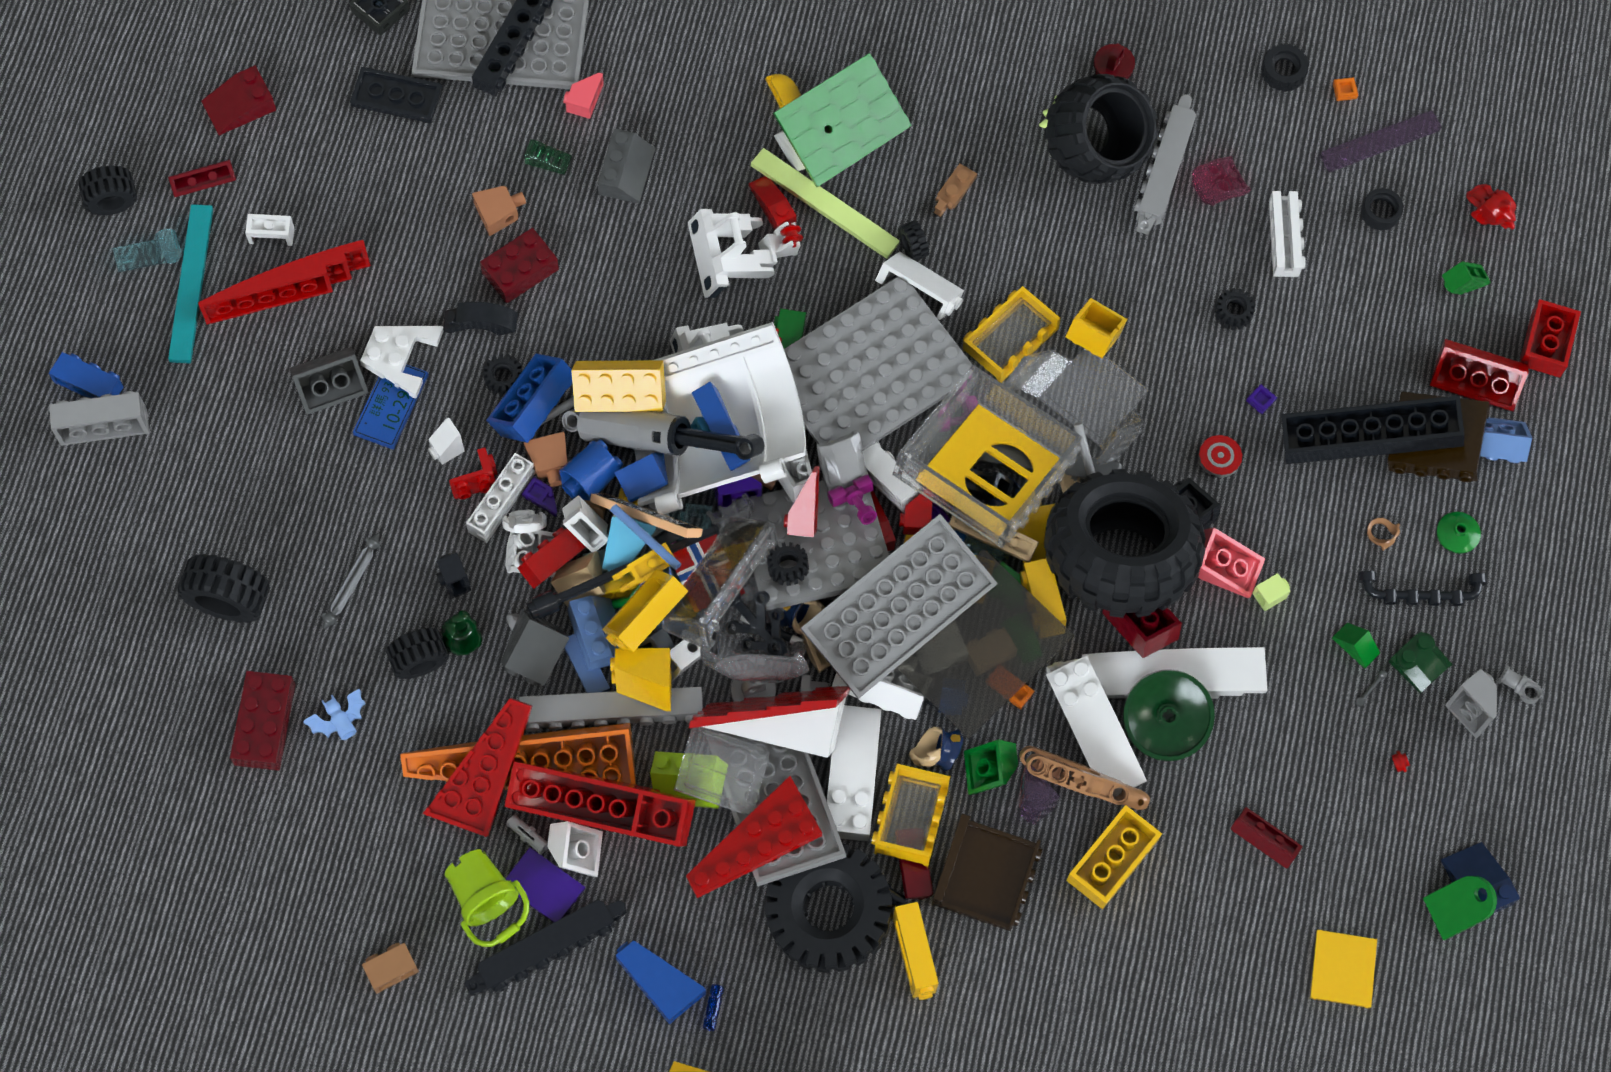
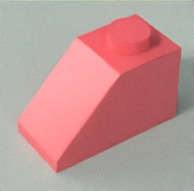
(584, 95)

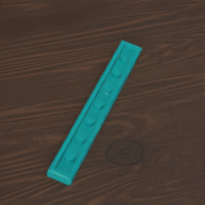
(190, 284)

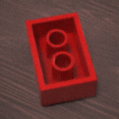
(1550, 338)

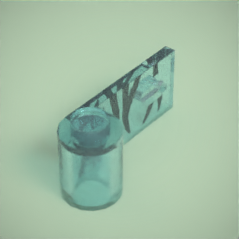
(149, 253)

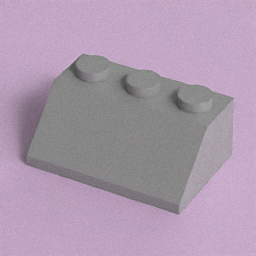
(1475, 702)

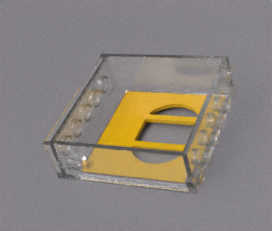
(997, 420)

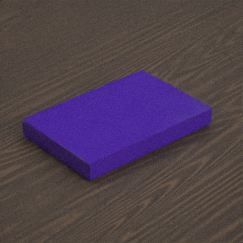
(546, 885)

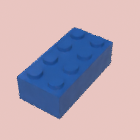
(531, 398)

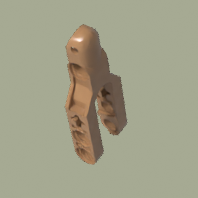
(1082, 778)

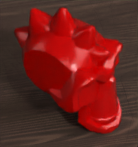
(1492, 207)

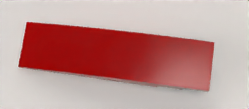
(287, 283)

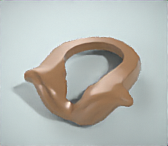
(1394, 529)

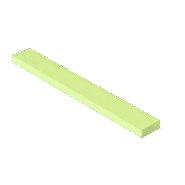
(825, 203)

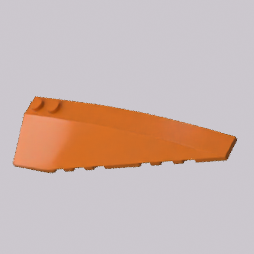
(588, 751)

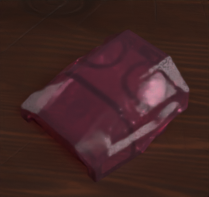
(1219, 181)

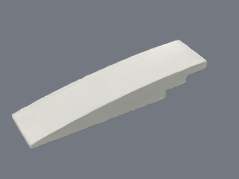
(1217, 669)

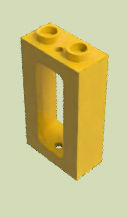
(644, 611)
(915, 950)

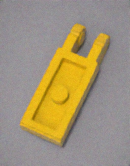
(642, 568)

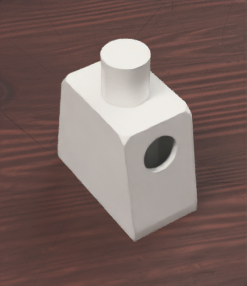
(683, 657)

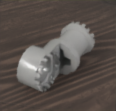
(1519, 684)

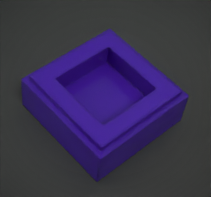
(1261, 399)

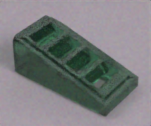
(542, 148)

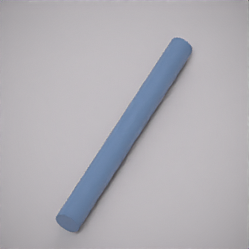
(647, 538)

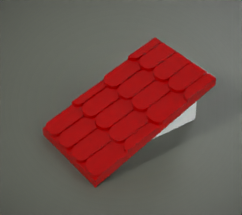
(791, 720)

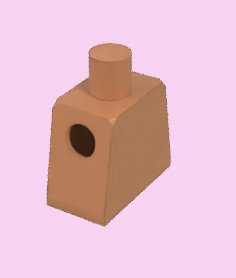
(497, 207)
(548, 456)

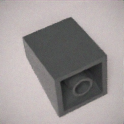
(533, 648)

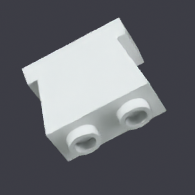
(585, 524)

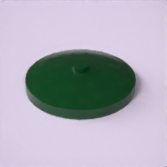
(1168, 715)

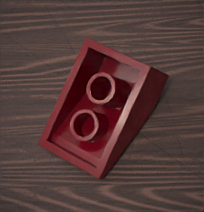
(239, 101)

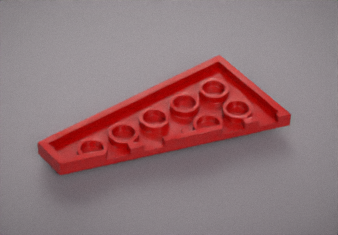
(478, 783)
(764, 835)

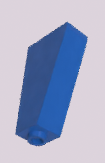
(660, 982)

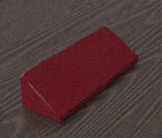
(202, 178)
(1266, 837)
(915, 880)

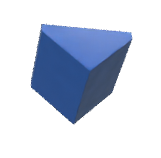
(643, 476)

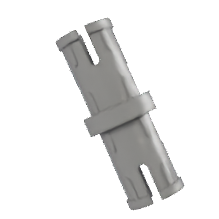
(517, 824)

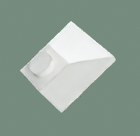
(575, 847)

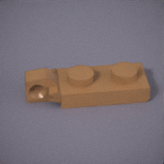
(954, 189)

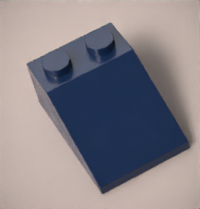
(1480, 862)

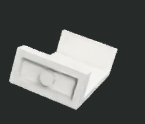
(924, 280)

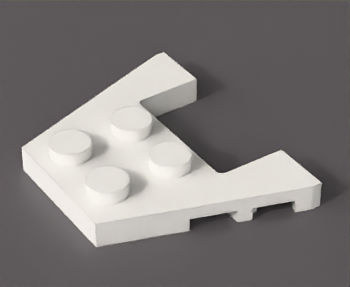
(390, 350)

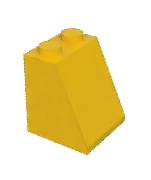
(643, 675)

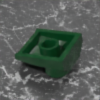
(1420, 661)

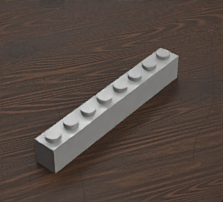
(607, 709)

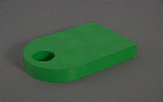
(1459, 906)

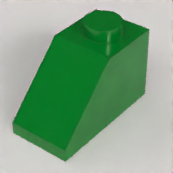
(1465, 278)

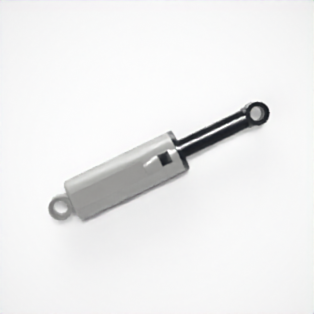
(656, 433)

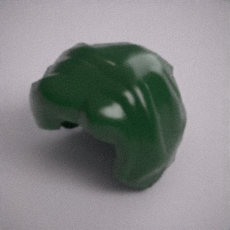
(461, 634)

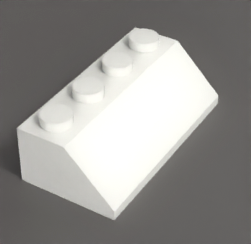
(892, 694)

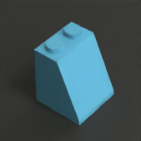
(623, 544)

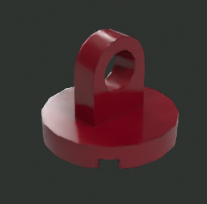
(1114, 60)

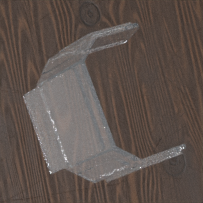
(1086, 392)

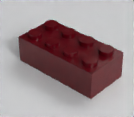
(262, 720)

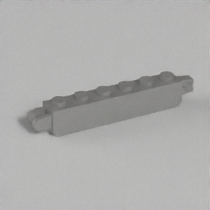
(1166, 165)

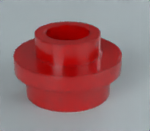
(1400, 761)

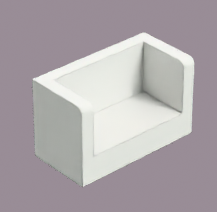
(269, 227)

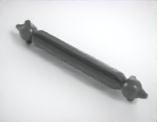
(351, 581)

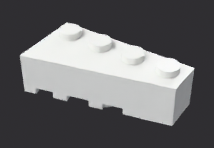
(797, 475)

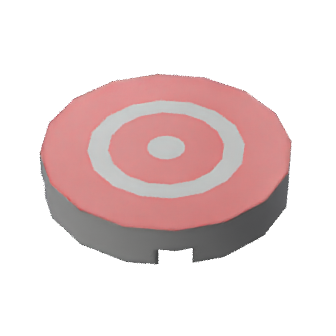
(1220, 456)

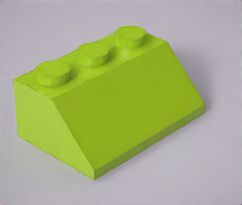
(665, 774)

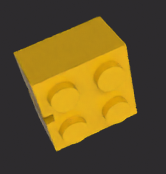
(1096, 328)

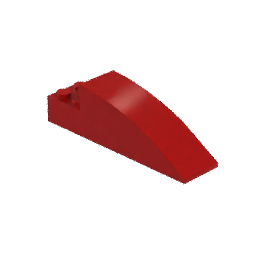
(600, 803)

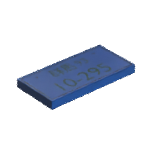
(387, 411)

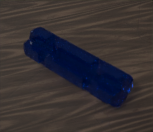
(713, 1007)

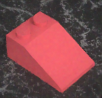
(1229, 564)

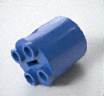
(589, 471)

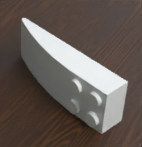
(1095, 723)
(854, 772)

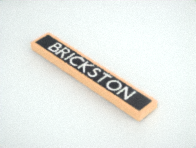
(648, 516)

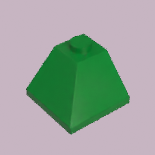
(990, 765)

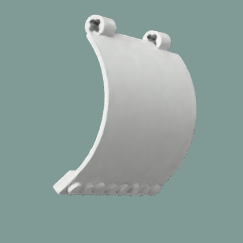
(759, 398)

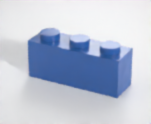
(84, 378)

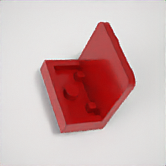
(475, 482)

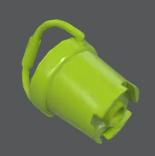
(484, 895)

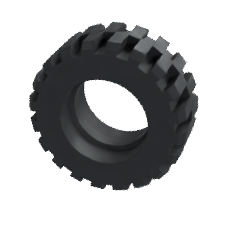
(223, 588)

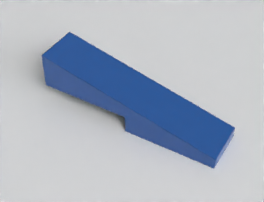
(717, 418)

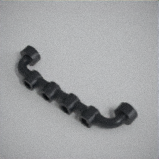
(1413, 596)

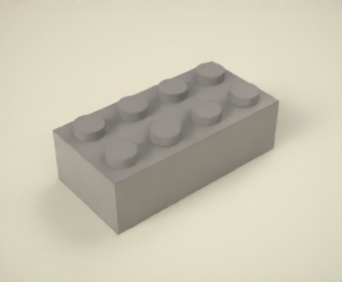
(99, 418)

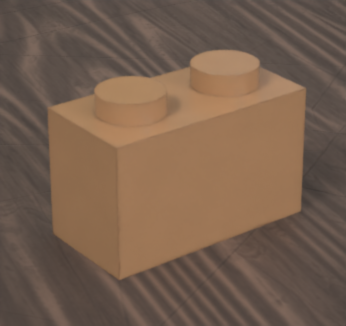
(389, 967)

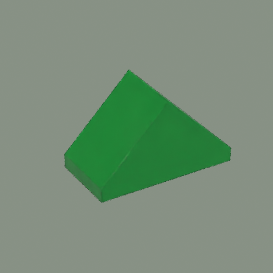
(1357, 644)

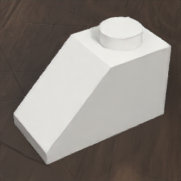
(445, 442)

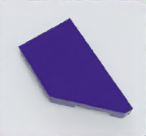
(541, 495)

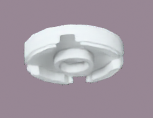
(524, 521)

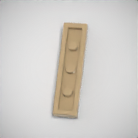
(1021, 547)

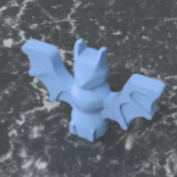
(340, 720)

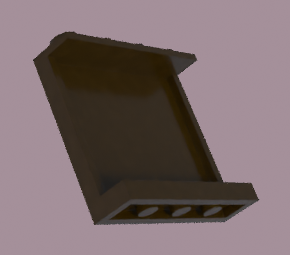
(1449, 462)
(987, 874)

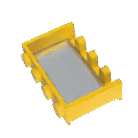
(1011, 333)
(911, 814)

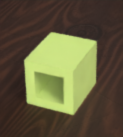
(1271, 591)

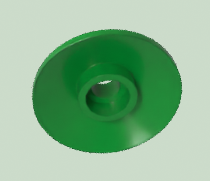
(1458, 541)

